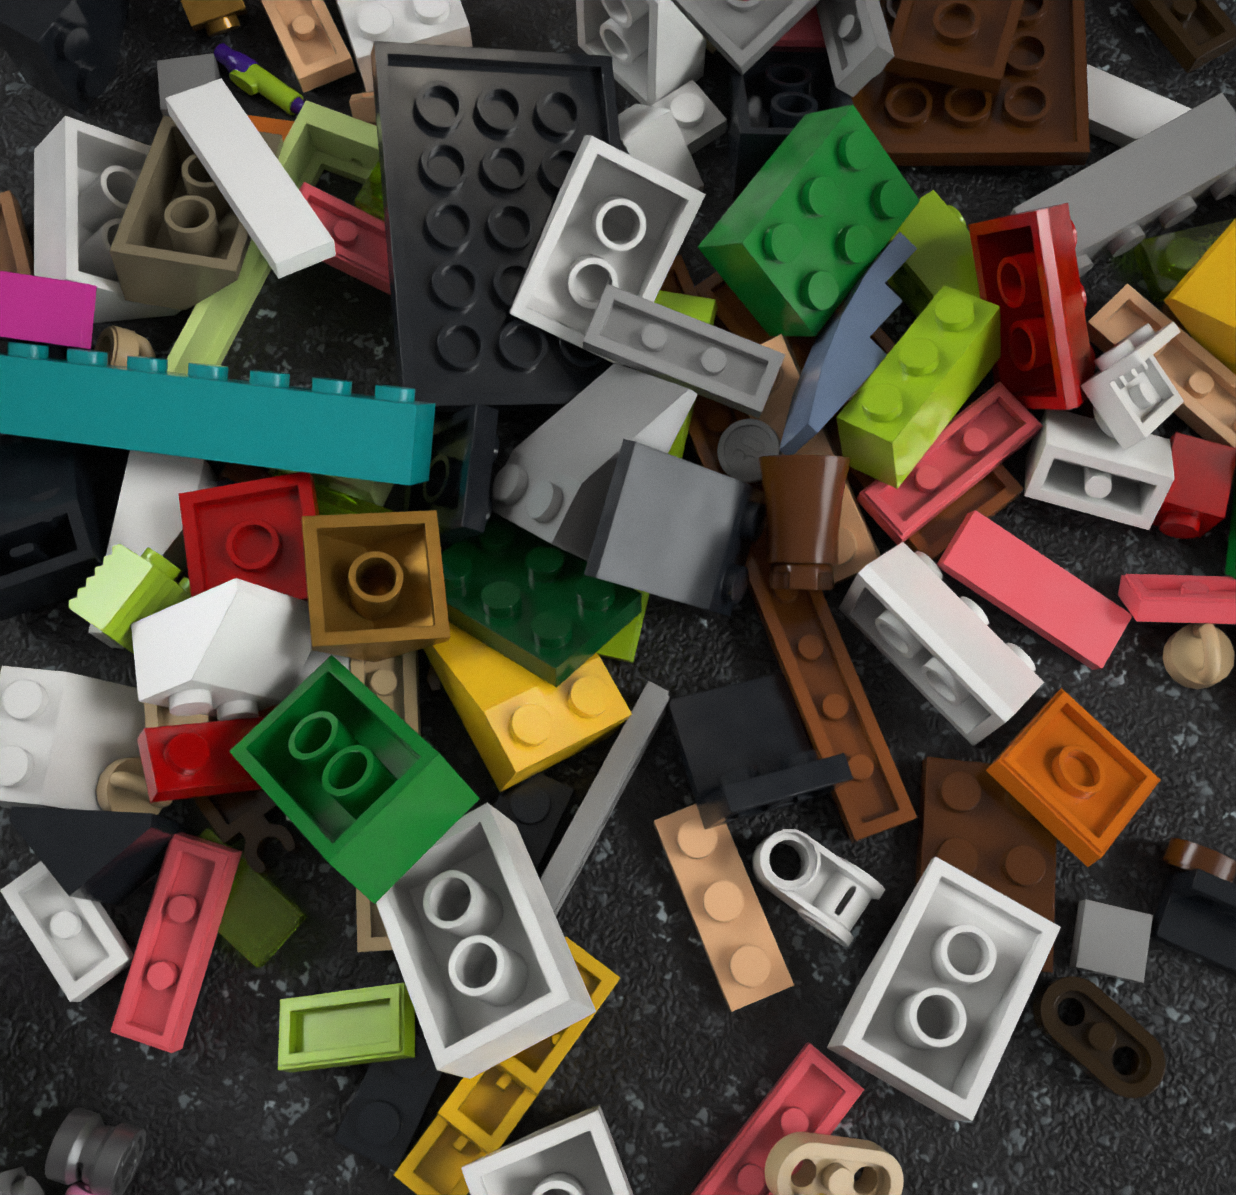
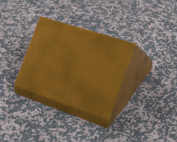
(375, 583)

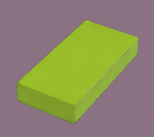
(346, 1028)

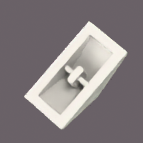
(655, 139)

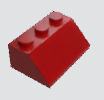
(1032, 273)

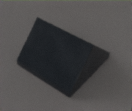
(97, 852)

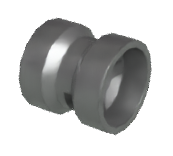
(95, 1153)

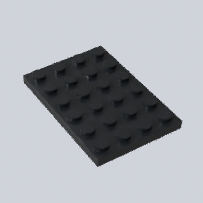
(467, 182)

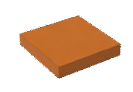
(1074, 777)

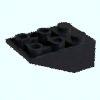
(47, 523)

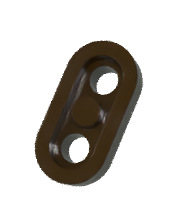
(1096, 1034)

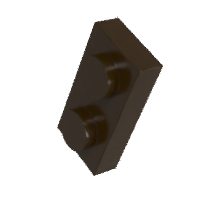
(1189, 29)

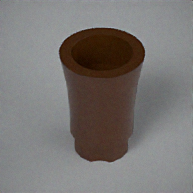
(803, 518)

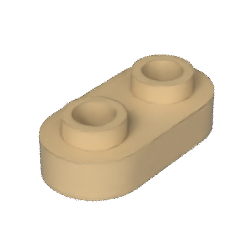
(831, 1166)

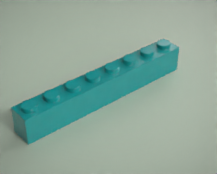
(215, 416)

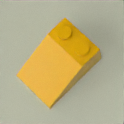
(519, 717)

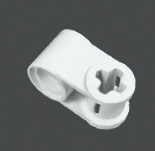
(819, 885)

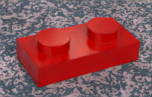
(194, 759)

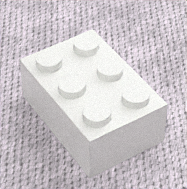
(481, 947)

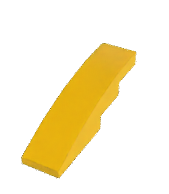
(491, 1104)

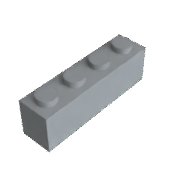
(1148, 182)

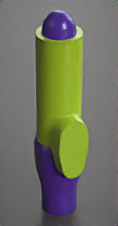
(255, 79)

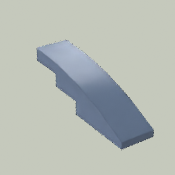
(843, 350)

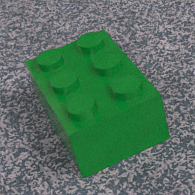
(810, 222)
(354, 778)

